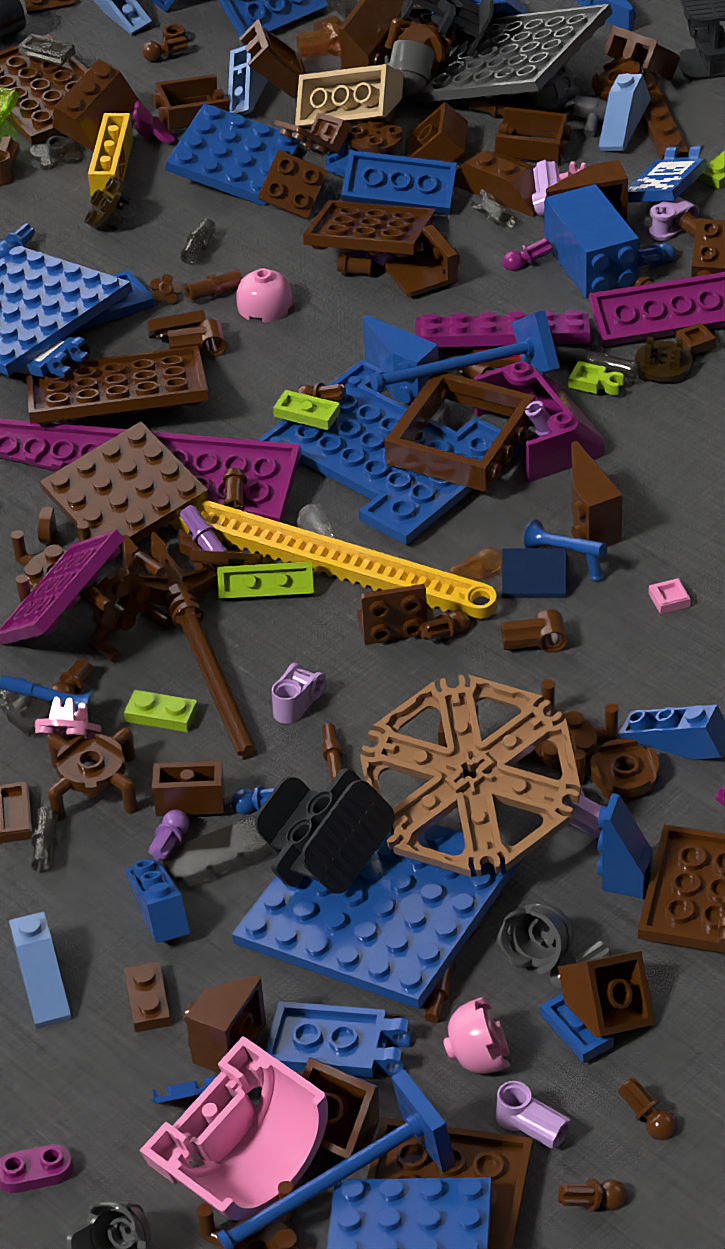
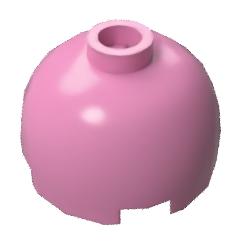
(264, 295)
(477, 1038)

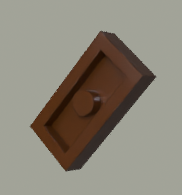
(160, 326)
(147, 996)

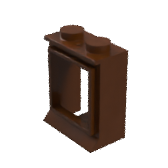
(643, 49)
(275, 59)
(186, 92)
(533, 124)

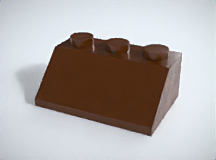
(83, 106)

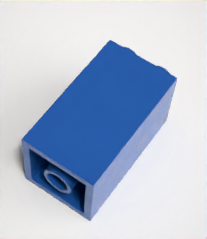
(591, 240)

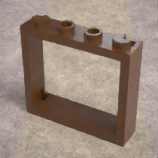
(476, 474)

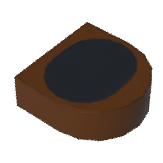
(47, 526)

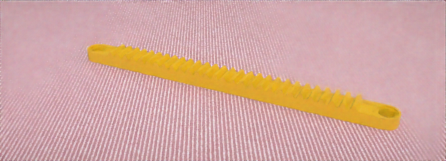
(343, 559)

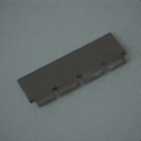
(217, 852)

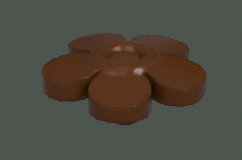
(166, 289)

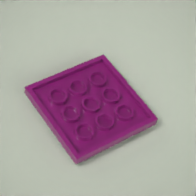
(60, 587)

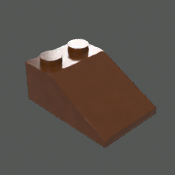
(607, 176)
(595, 501)

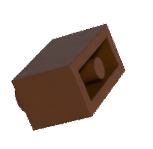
(189, 787)

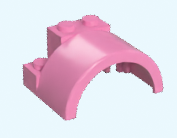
(239, 1145)

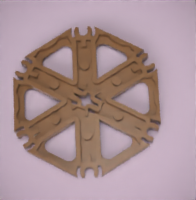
(494, 775)

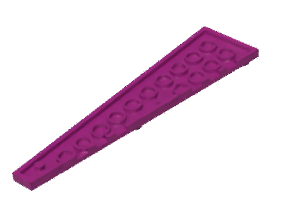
(267, 464)

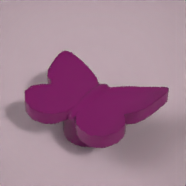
(149, 125)

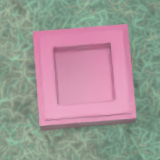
(669, 596)

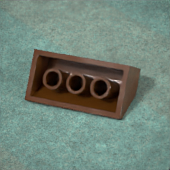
(366, 33)

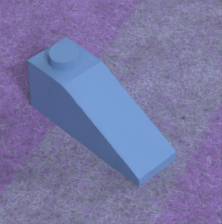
(126, 14)
(244, 82)
(623, 111)
(39, 969)

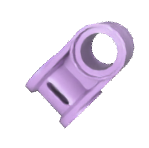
(667, 216)
(295, 693)

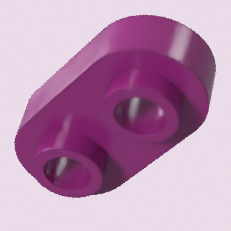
(34, 1169)

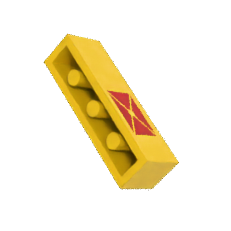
(111, 150)

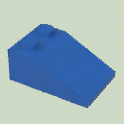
(397, 350)

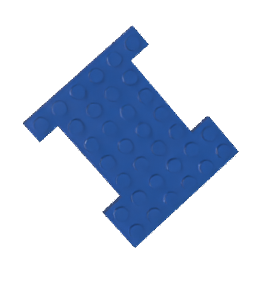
(354, 456)

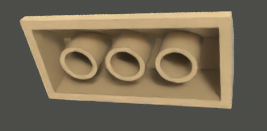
(349, 94)

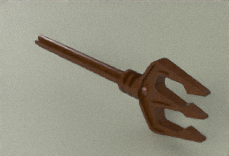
(180, 595)

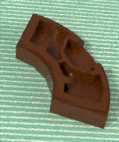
(225, 557)

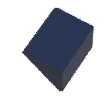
(533, 572)

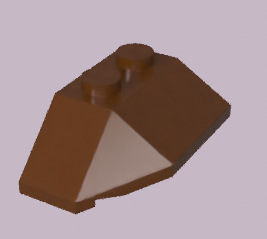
(501, 176)

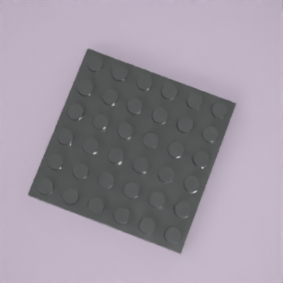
(514, 54)

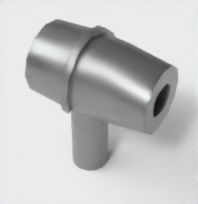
(591, 109)

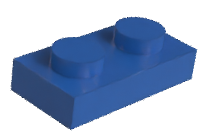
(573, 1031)

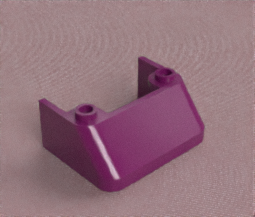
(566, 425)

